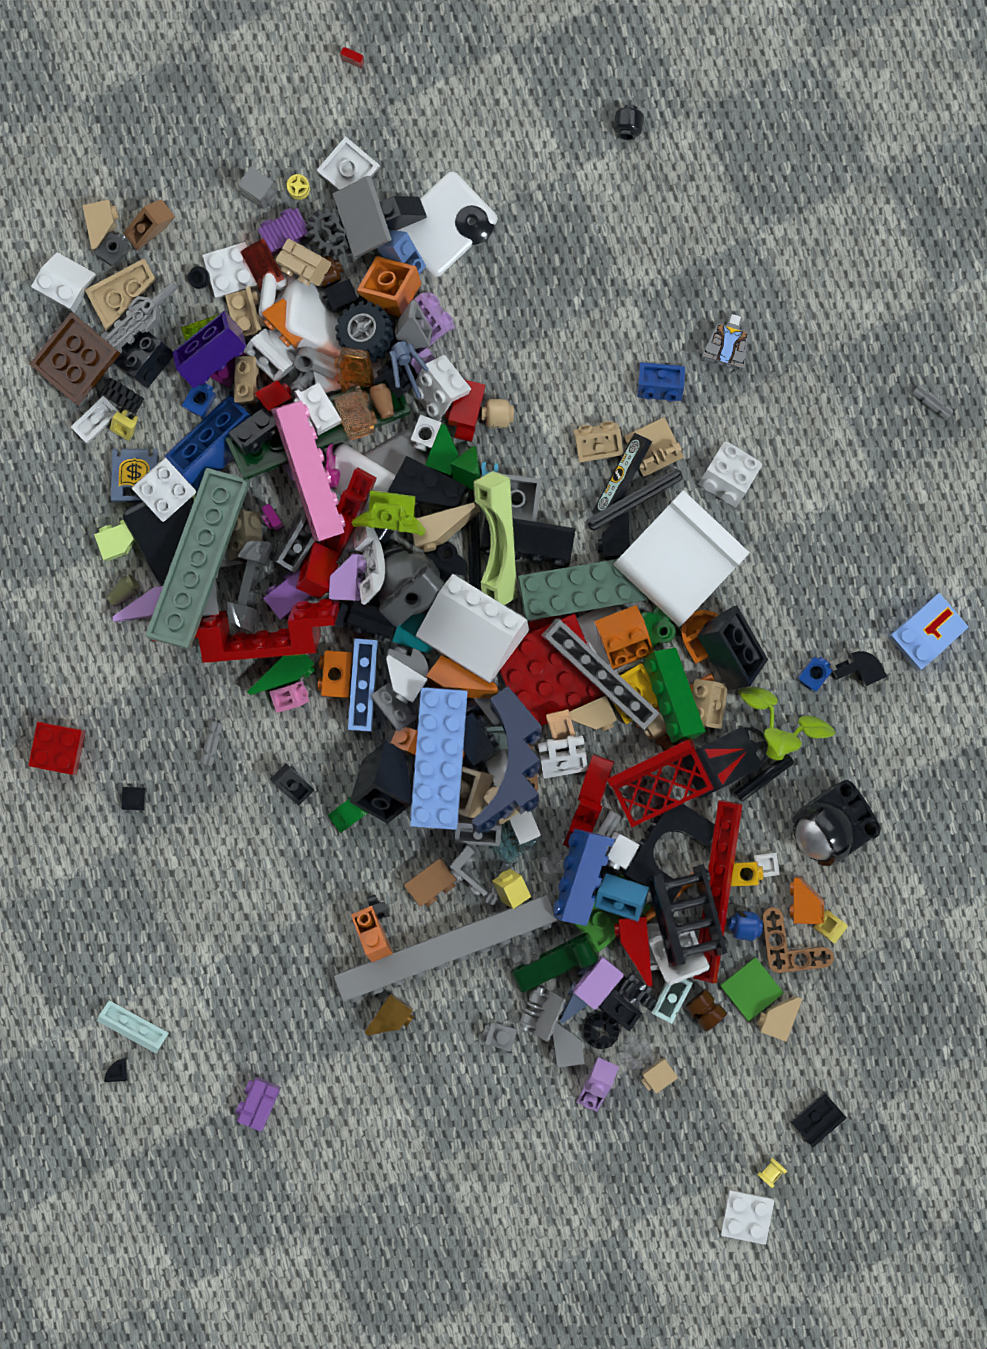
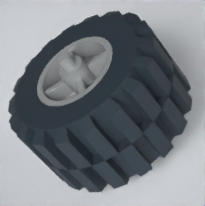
(366, 329)

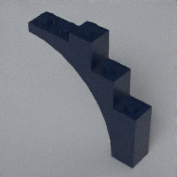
(515, 789)

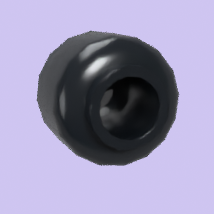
(628, 122)

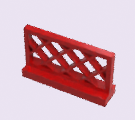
(652, 764)

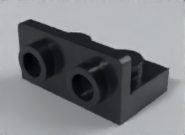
(387, 373)
(254, 432)

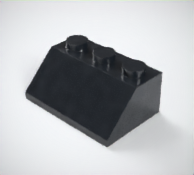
(733, 648)

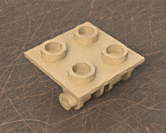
(663, 449)

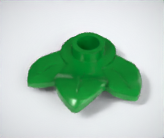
(655, 622)

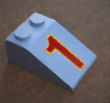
(928, 632)

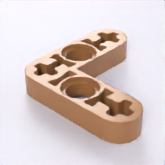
(789, 955)

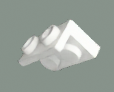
(322, 412)

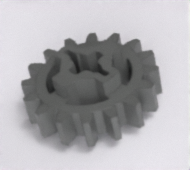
(327, 233)

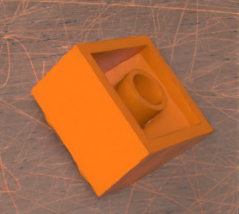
(390, 285)

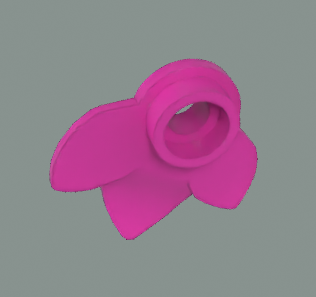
(330, 467)

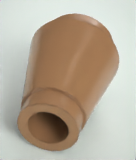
(382, 400)

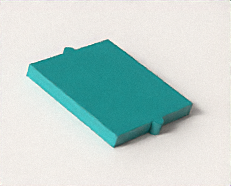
(406, 633)

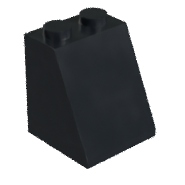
(383, 783)

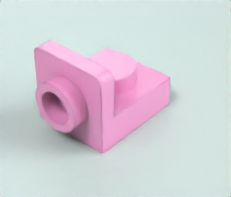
(289, 696)

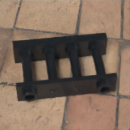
(671, 931)

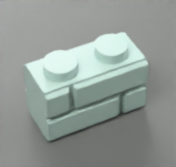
(671, 999)

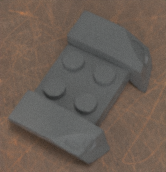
(256, 554)

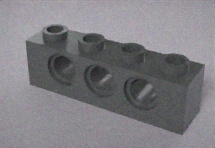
(295, 542)

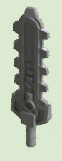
(141, 316)

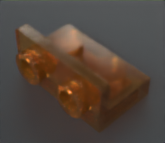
(353, 368)
(355, 413)

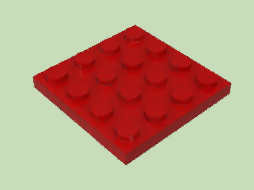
(545, 677)

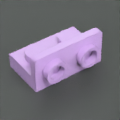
(438, 319)

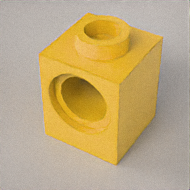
(738, 880)

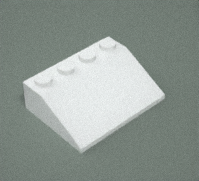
(472, 628)

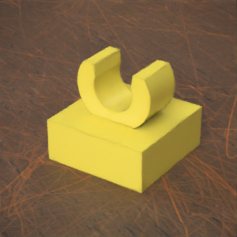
(123, 425)

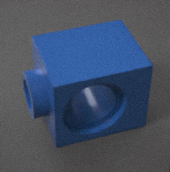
(199, 409)
(805, 677)

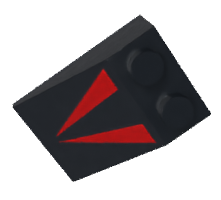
(724, 760)

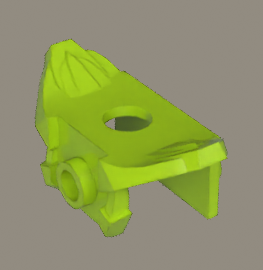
(390, 512)

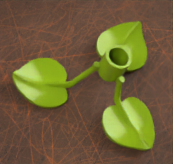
(781, 741)

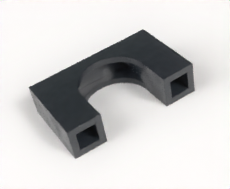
(678, 819)

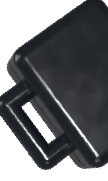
(157, 538)

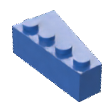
(581, 876)

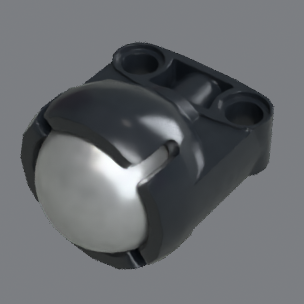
(835, 824)

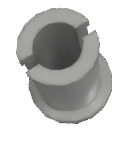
(302, 382)

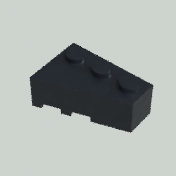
(427, 485)

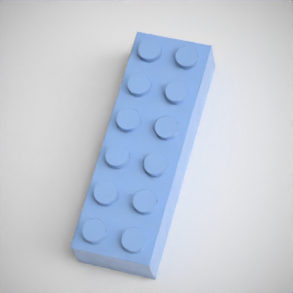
(439, 758)

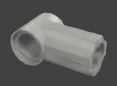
(311, 359)

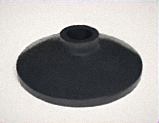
(480, 230)

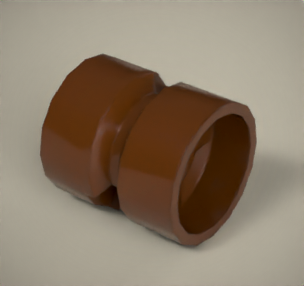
(705, 1010)

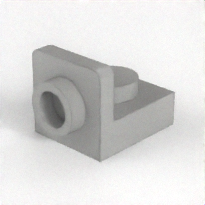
(499, 1036)

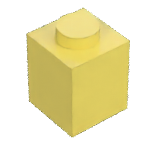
(511, 888)

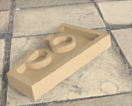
(117, 292)

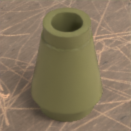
(124, 589)

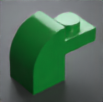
(346, 815)

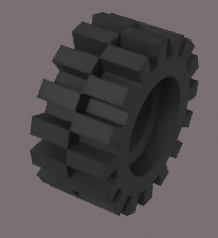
(122, 396)

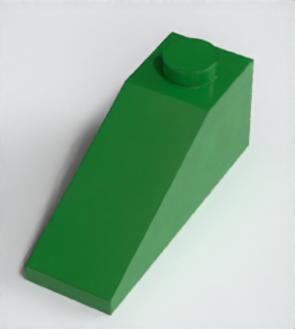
(285, 671)

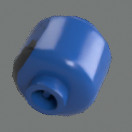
(745, 925)

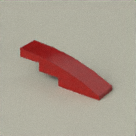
(351, 506)

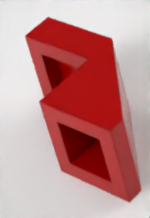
(584, 818)

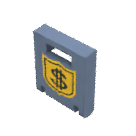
(128, 470)

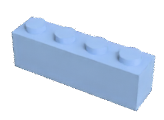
(363, 685)

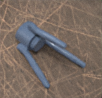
(402, 353)

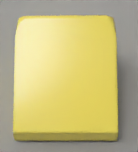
(832, 927)

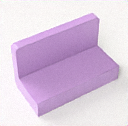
(598, 982)

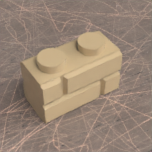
(303, 262)

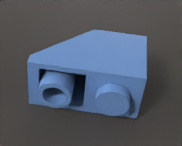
(402, 250)

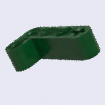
(556, 961)

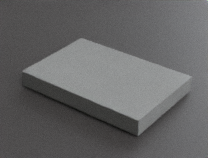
(362, 216)

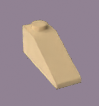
(443, 526)

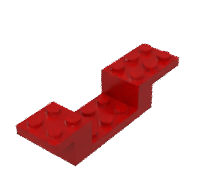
(299, 638)

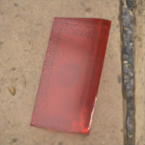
(261, 262)

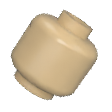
(497, 413)

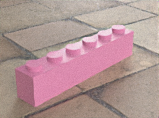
(308, 470)

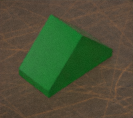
(466, 468)

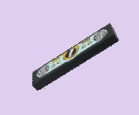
(623, 472)

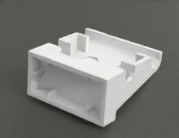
(681, 558)

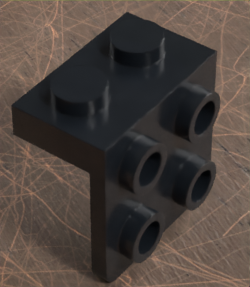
(144, 358)

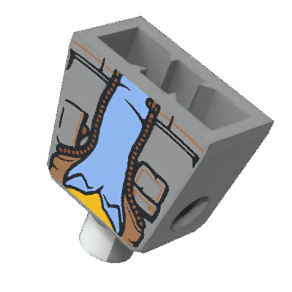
(727, 345)

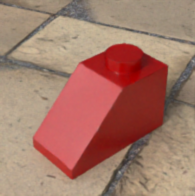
(274, 396)

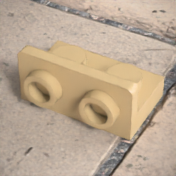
(244, 311)
(245, 380)
(598, 441)
(710, 701)

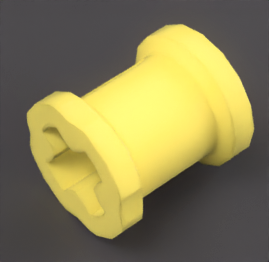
(772, 1172)

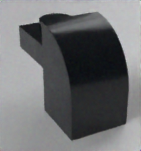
(865, 664)

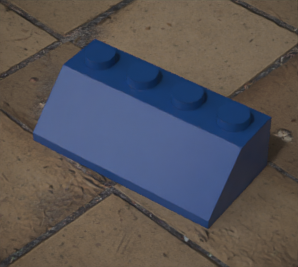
(206, 443)

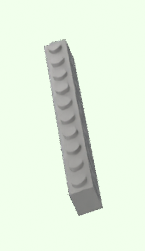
(444, 948)

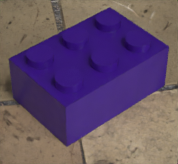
(209, 349)

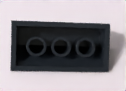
(537, 542)

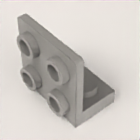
(465, 858)

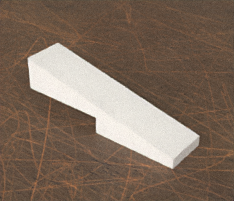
(523, 824)

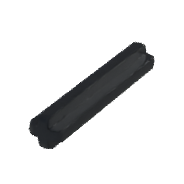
(764, 777)

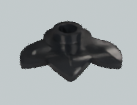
(447, 566)

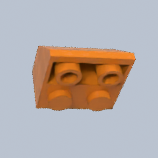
(276, 318)
(624, 636)

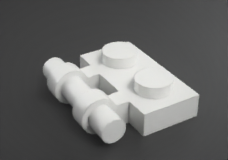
(563, 762)

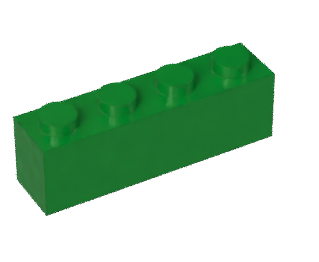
(673, 695)

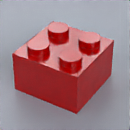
(56, 748)

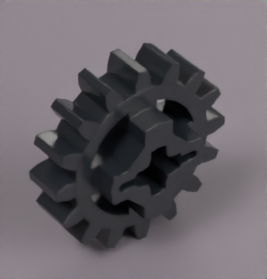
(635, 991)

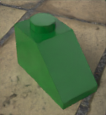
(442, 452)

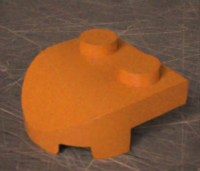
(691, 629)

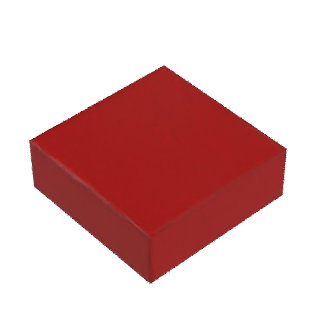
(352, 57)

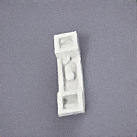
(368, 543)

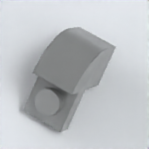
(416, 661)

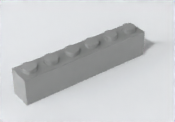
(600, 674)

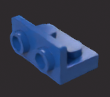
(661, 381)

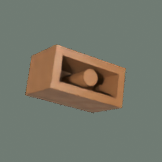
(431, 882)

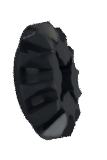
(590, 1033)

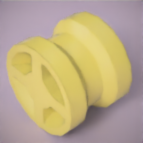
(298, 182)

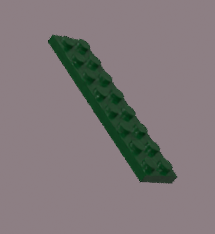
(273, 454)

